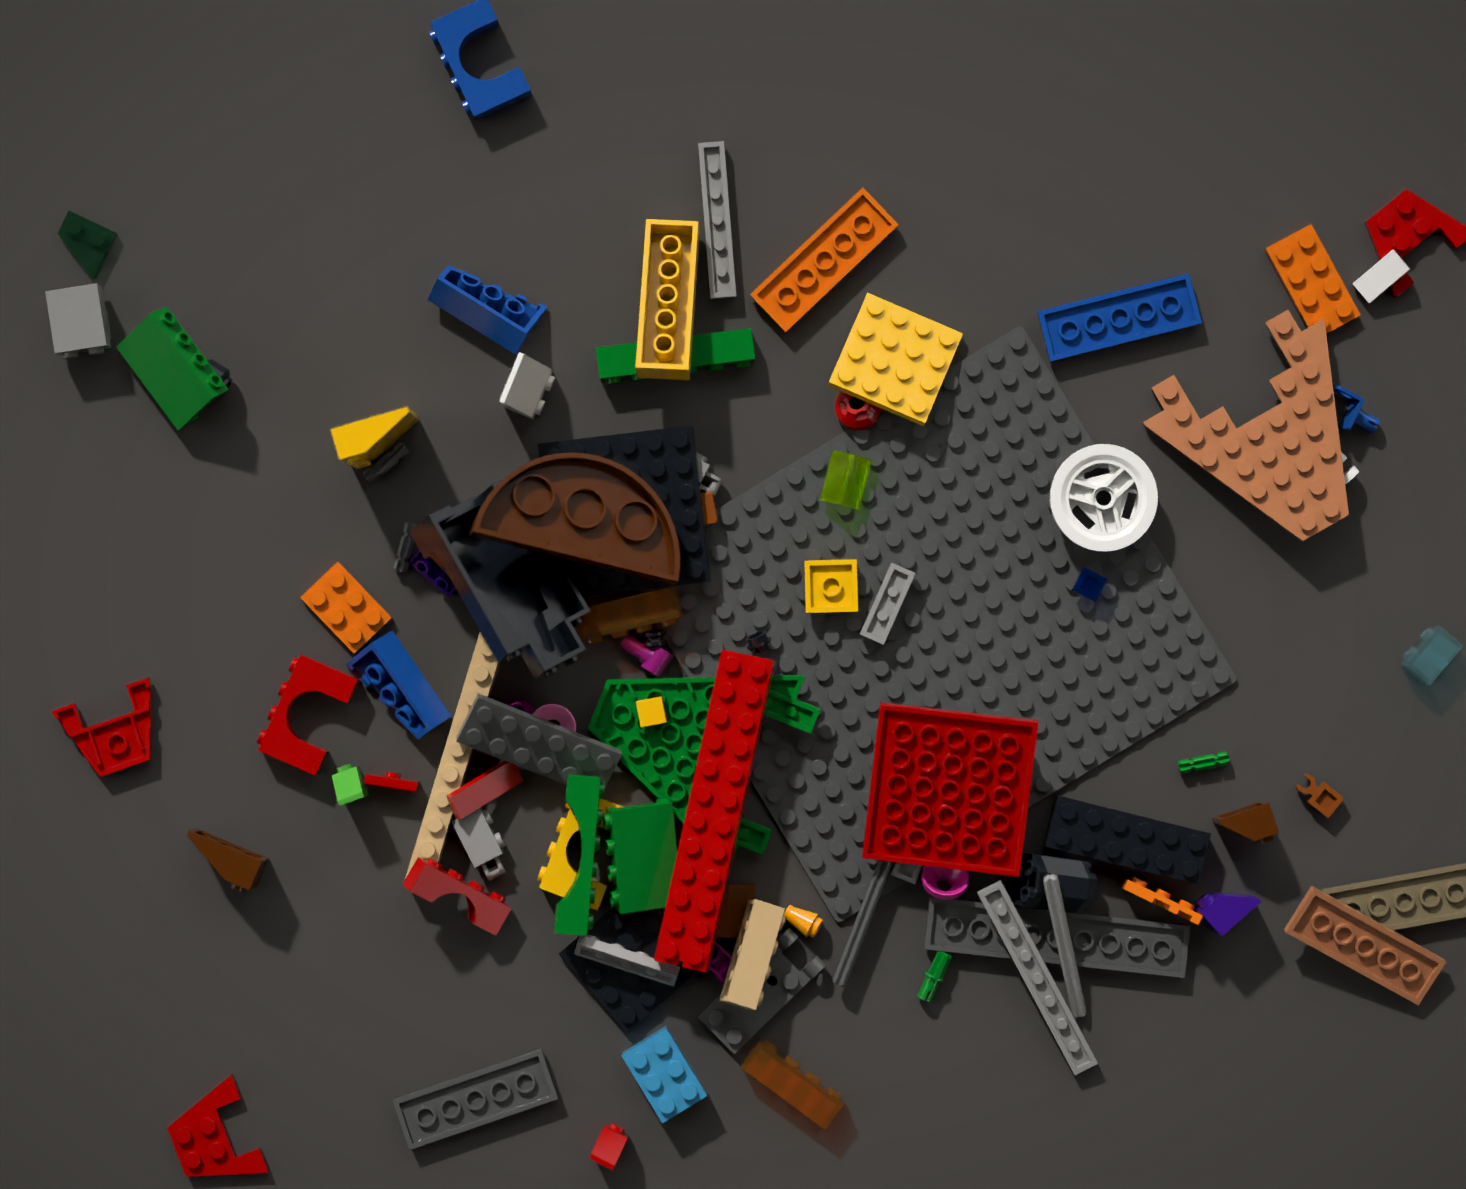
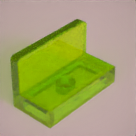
(846, 479)

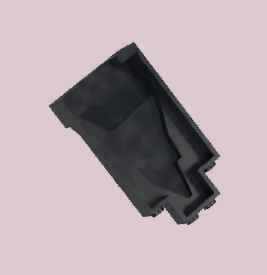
(514, 594)

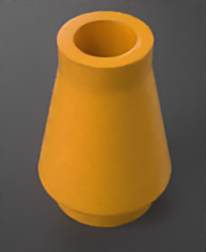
(804, 921)

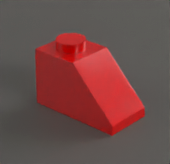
(609, 1145)

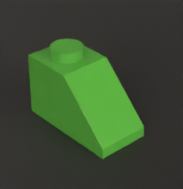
(349, 784)

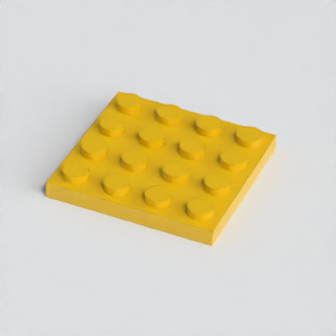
(895, 359)

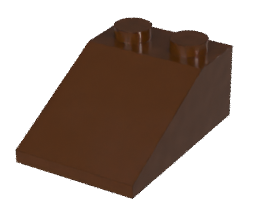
(231, 861)

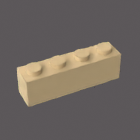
(752, 955)

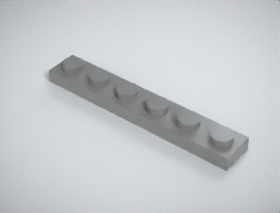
(717, 220)

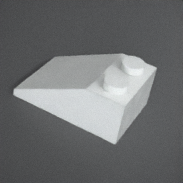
(526, 386)

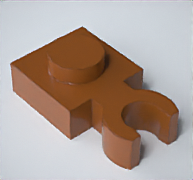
(1322, 797)

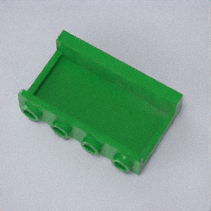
(171, 367)
(640, 854)

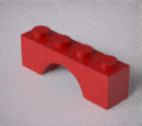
(431, 882)

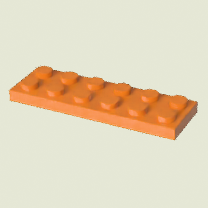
(824, 260)

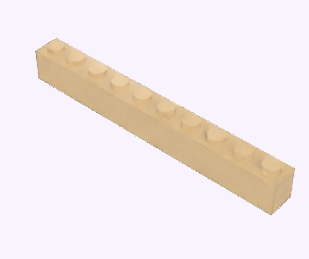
(455, 758)

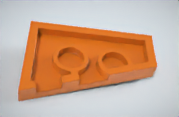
(1162, 899)

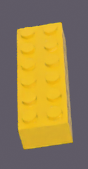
(667, 299)

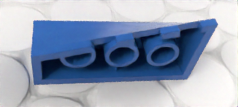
(486, 308)
(400, 684)

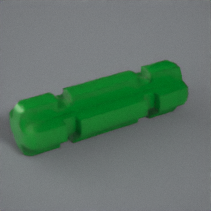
(1203, 762)

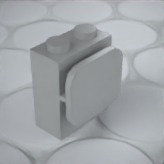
(78, 320)

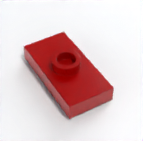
(391, 780)

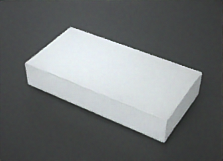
(1381, 276)

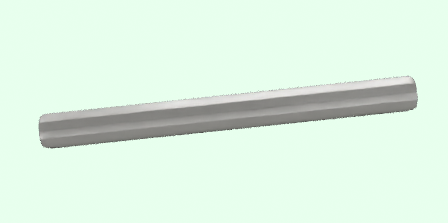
(1064, 945)

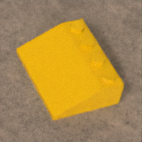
(371, 437)

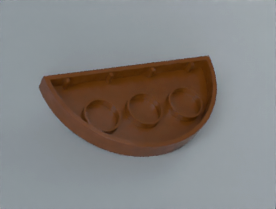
(583, 513)

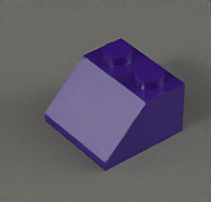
(1225, 910)

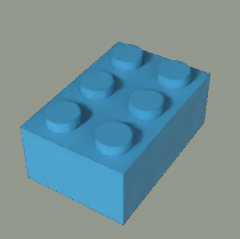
(664, 1074)

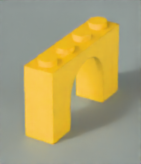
(559, 873)

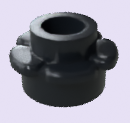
(758, 641)

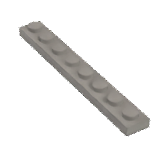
(1037, 977)

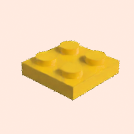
(831, 586)

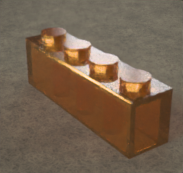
(631, 613)
(792, 1084)

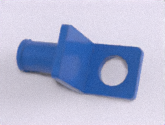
(1354, 413)

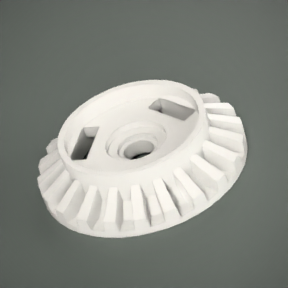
(1125, 475)

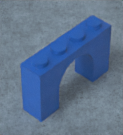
(481, 95)

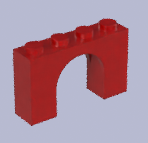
(279, 738)

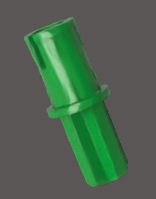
(934, 976)

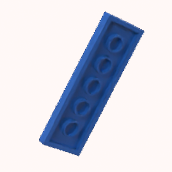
(1119, 317)

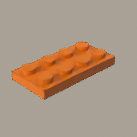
(1312, 280)

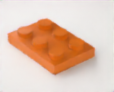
(346, 607)

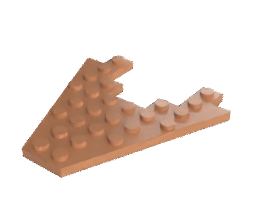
(1282, 459)

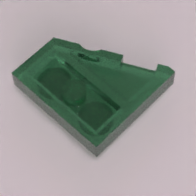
(87, 241)

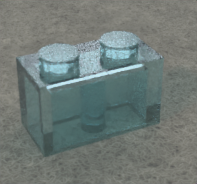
(1431, 654)

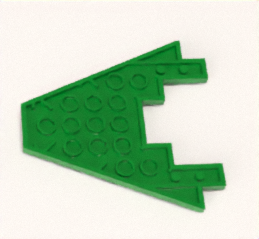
(668, 752)

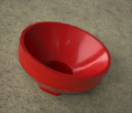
(855, 419)

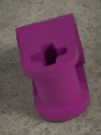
(720, 962)

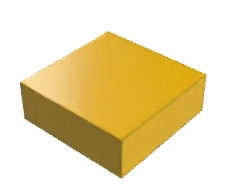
(651, 711)

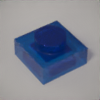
(1089, 584)

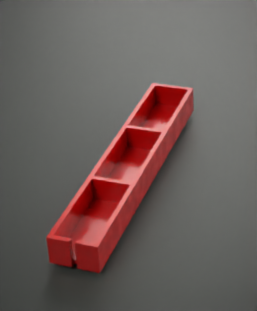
(715, 810)

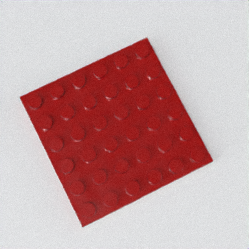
(950, 789)

